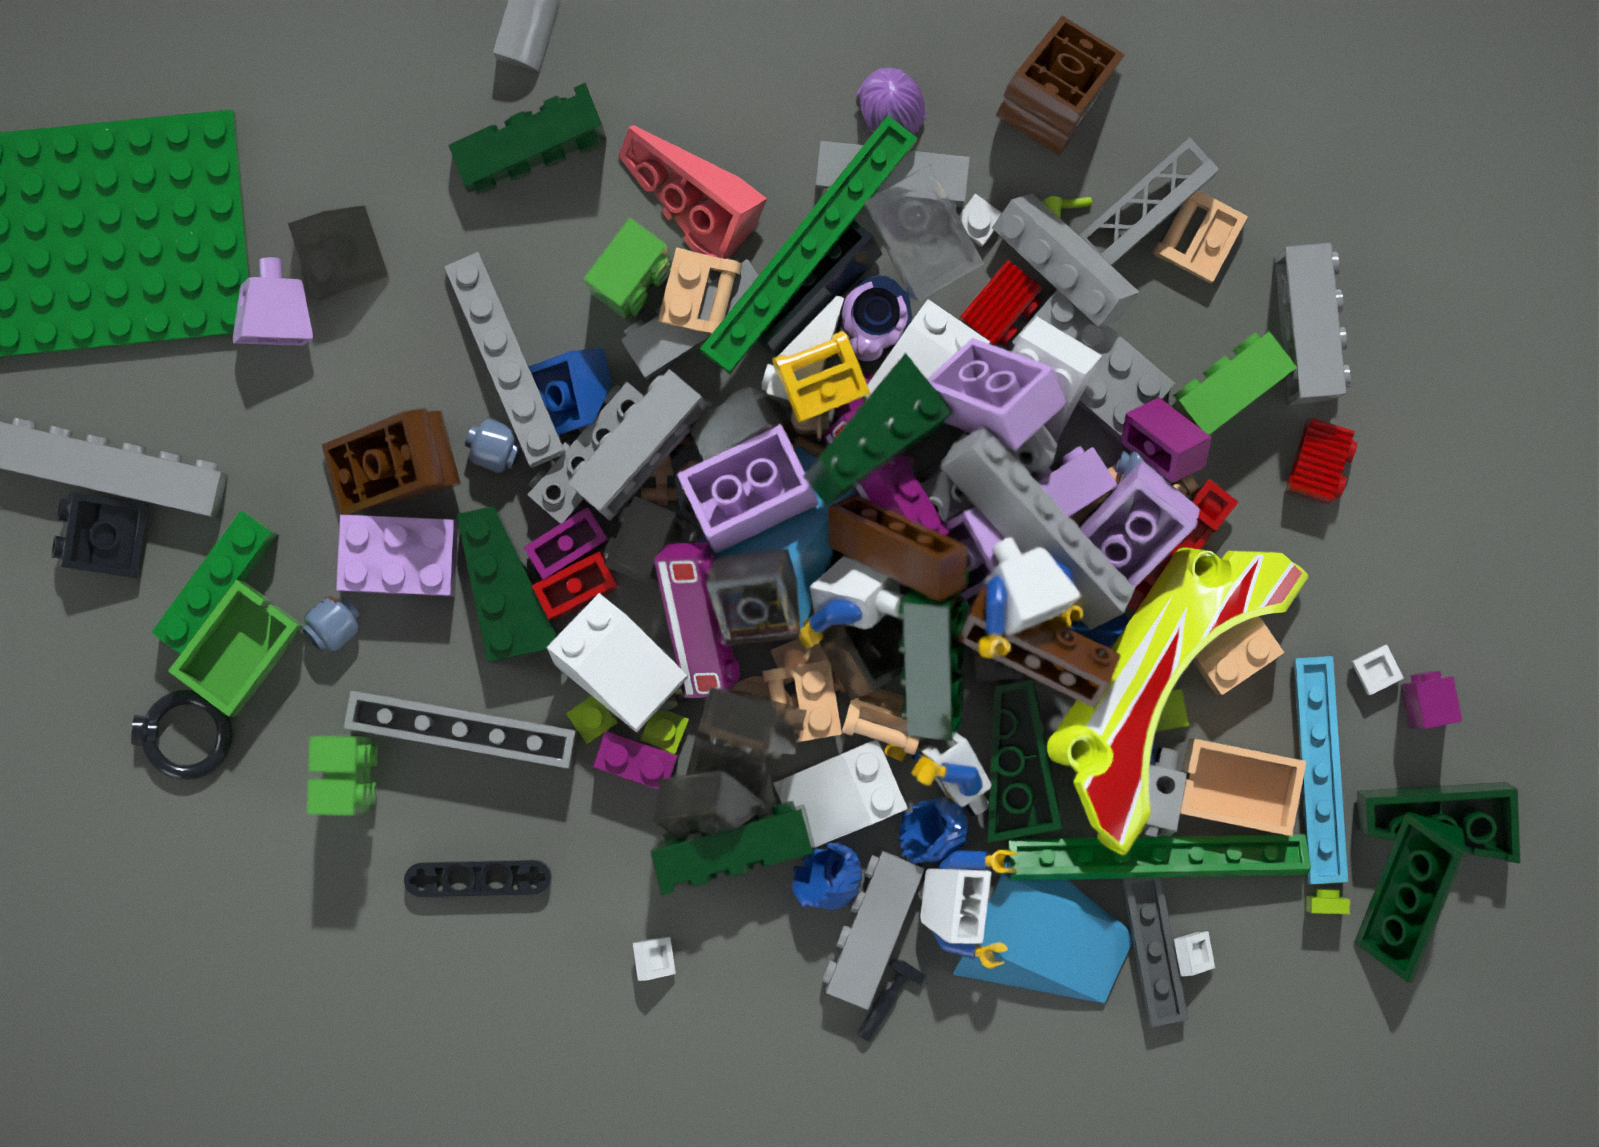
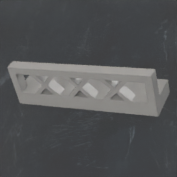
(1163, 208)

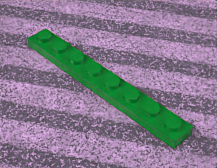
(808, 245)
(1160, 857)

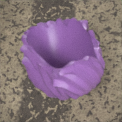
(892, 94)

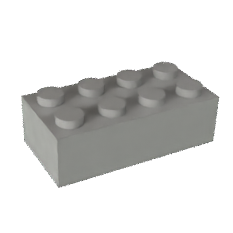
(1311, 323)
(1122, 375)

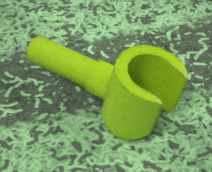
(1056, 203)

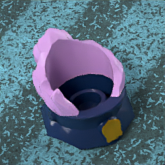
(875, 316)

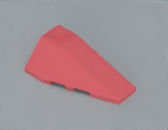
(703, 199)

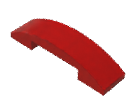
(1214, 508)

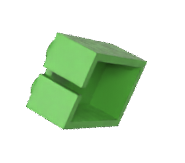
(629, 269)
(1234, 383)
(236, 648)
(347, 775)

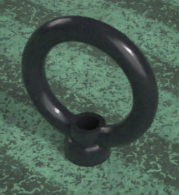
(146, 730)

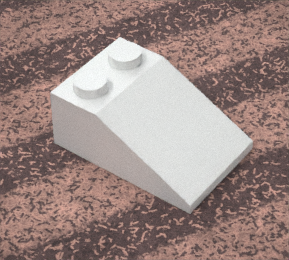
(815, 333)
(928, 342)
(1069, 358)
(616, 662)
(844, 792)

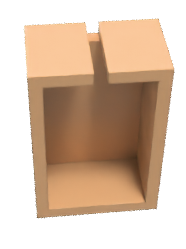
(1242, 786)

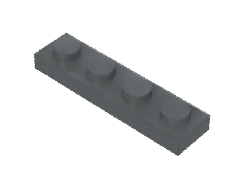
(1154, 950)

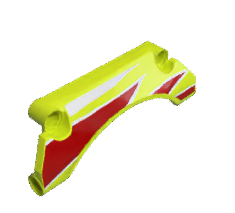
(1179, 616)

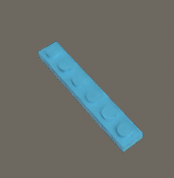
(1322, 774)

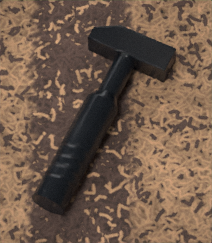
(889, 997)

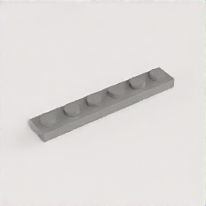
(505, 360)

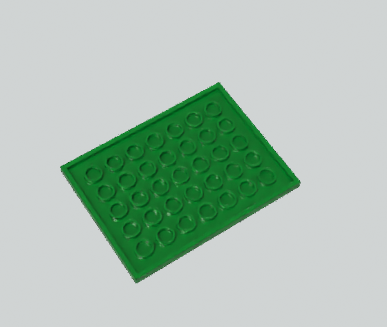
(120, 233)

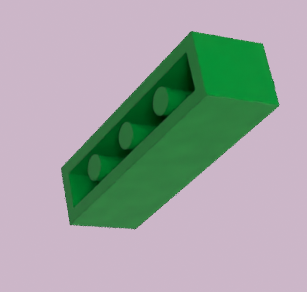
(228, 561)

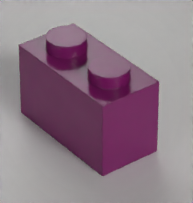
(1166, 439)
(567, 544)
(1431, 700)
(634, 760)

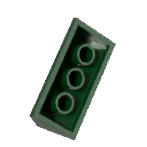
(1411, 893)

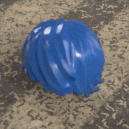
(933, 830)
(828, 877)

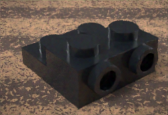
(100, 534)

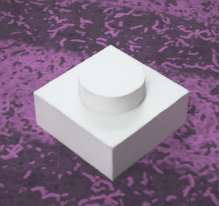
(978, 219)
(1377, 670)
(1194, 953)
(654, 958)

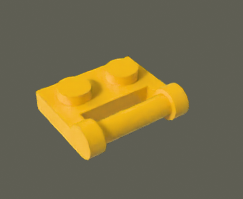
(827, 388)

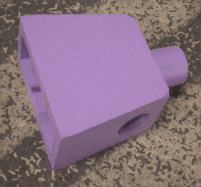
(272, 309)

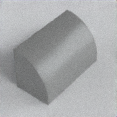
(525, 32)

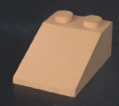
(1237, 654)

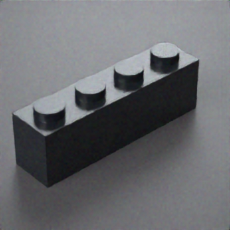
(831, 278)

